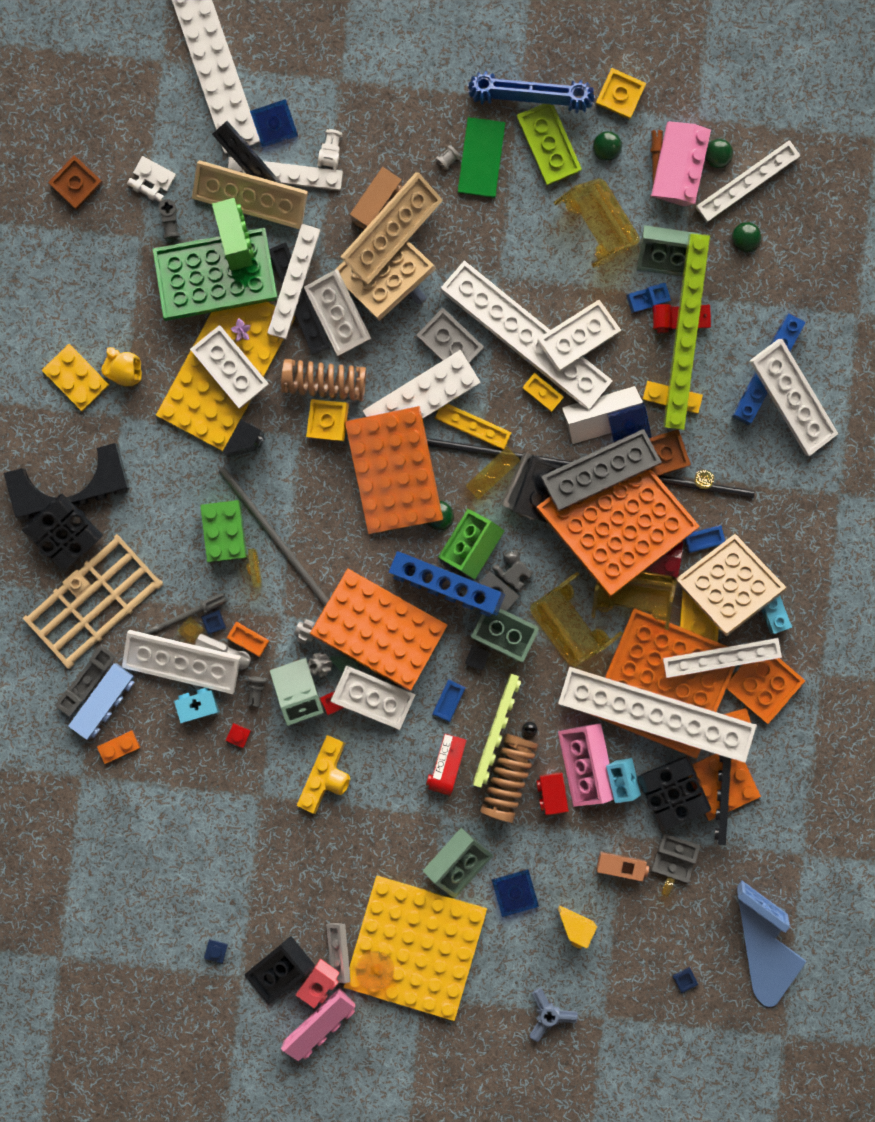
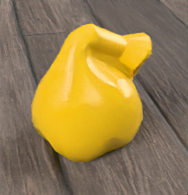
(122, 368)

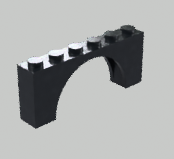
(108, 479)

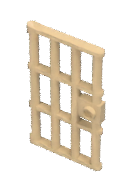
(82, 590)

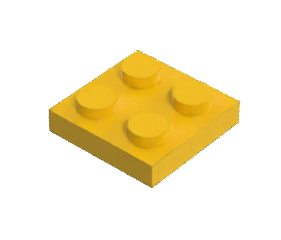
(620, 93)
(327, 420)

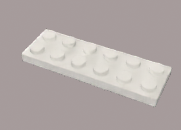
(430, 389)
(793, 397)
(181, 662)

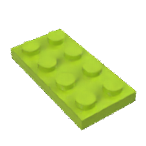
(549, 143)

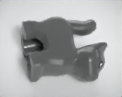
(517, 569)

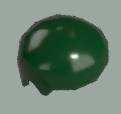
(607, 145)
(719, 153)
(746, 237)
(448, 517)

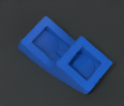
(648, 297)

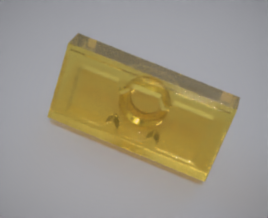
(253, 568)

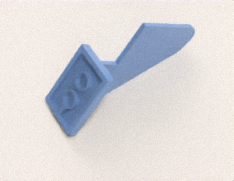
(769, 960)

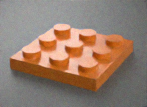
(765, 686)
(741, 788)

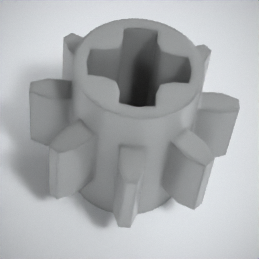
(303, 631)
(320, 664)

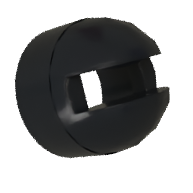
(530, 725)

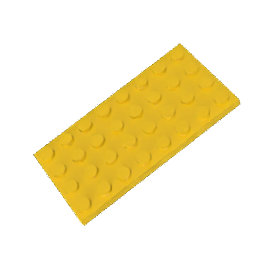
(197, 400)

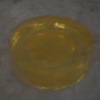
(704, 479)
(667, 886)

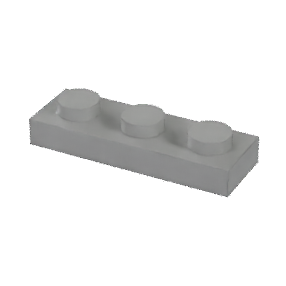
(338, 950)

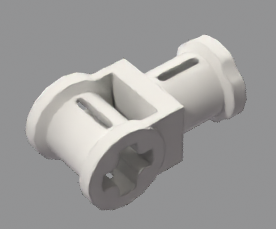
(330, 151)

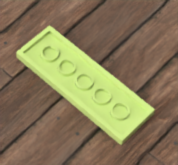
(494, 738)

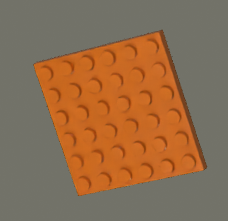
(622, 528)
(641, 665)

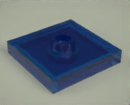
(274, 123)
(629, 421)
(515, 893)

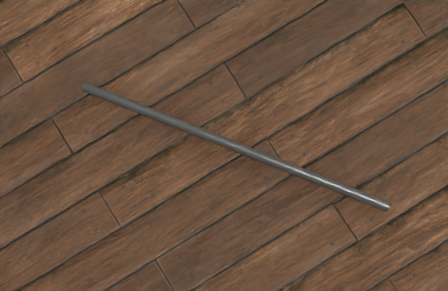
(277, 540)

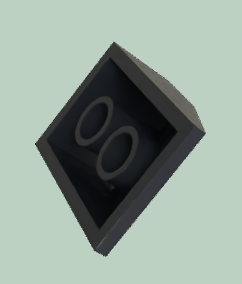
(279, 970)

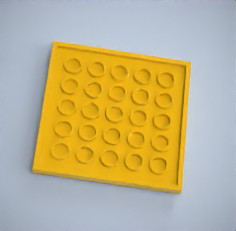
(428, 942)

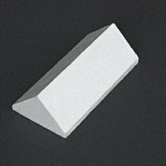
(592, 423)

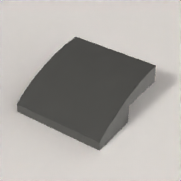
(678, 850)

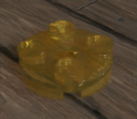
(374, 981)

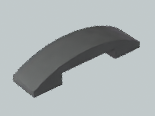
(86, 680)

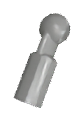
(210, 643)

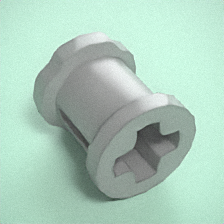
(447, 158)

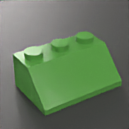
(471, 543)

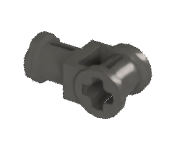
(169, 219)

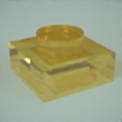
(191, 629)

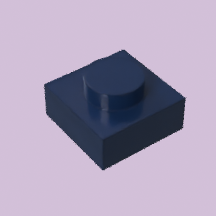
(216, 951)

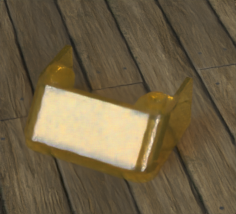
(603, 218)
(644, 592)
(567, 627)

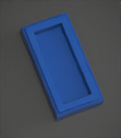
(705, 539)
(448, 700)

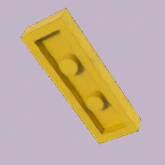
(658, 393)

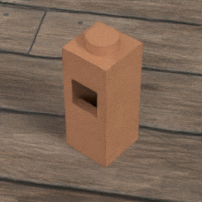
(622, 866)

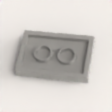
(447, 336)

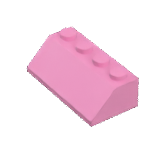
(681, 163)
(586, 764)
(318, 1025)

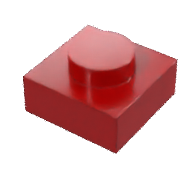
(329, 706)
(238, 735)

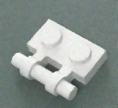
(153, 173)

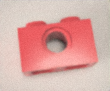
(311, 991)

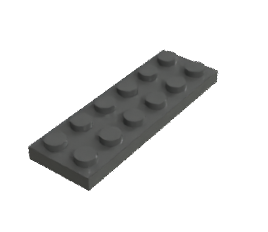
(600, 470)

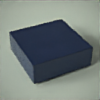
(213, 622)
(685, 980)

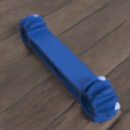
(531, 92)

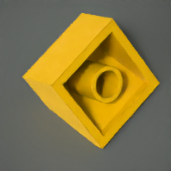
(578, 928)

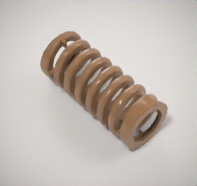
(355, 391)
(522, 745)

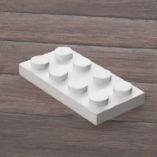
(337, 312)
(578, 335)
(229, 366)
(372, 697)

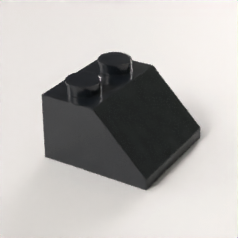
(244, 440)

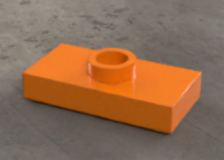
(248, 639)

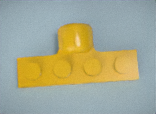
(324, 776)

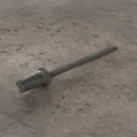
(206, 605)

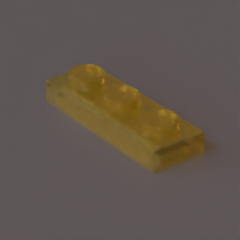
(492, 472)

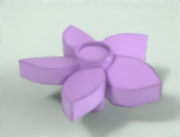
(241, 330)

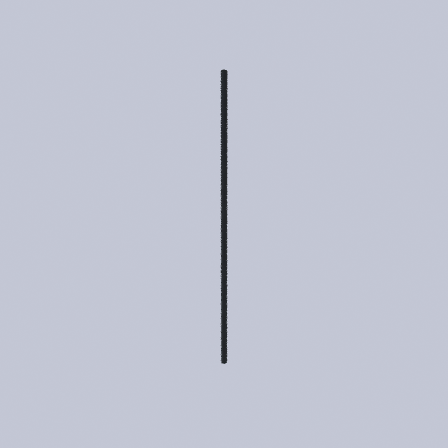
(665, 480)

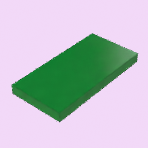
(481, 157)

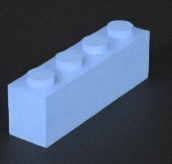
(101, 701)

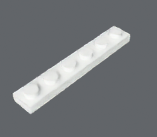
(300, 175)
(748, 181)
(294, 281)
(722, 657)

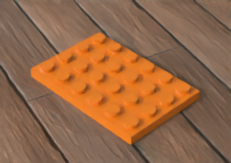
(394, 470)
(378, 629)

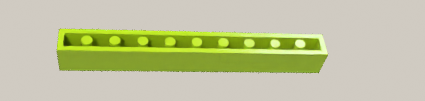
(686, 331)

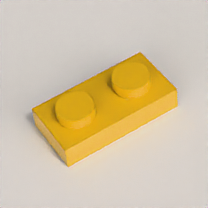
(542, 392)

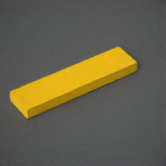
(473, 426)

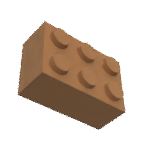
(375, 198)

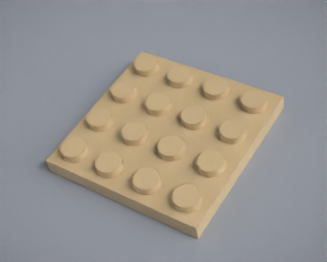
(392, 283)
(730, 584)

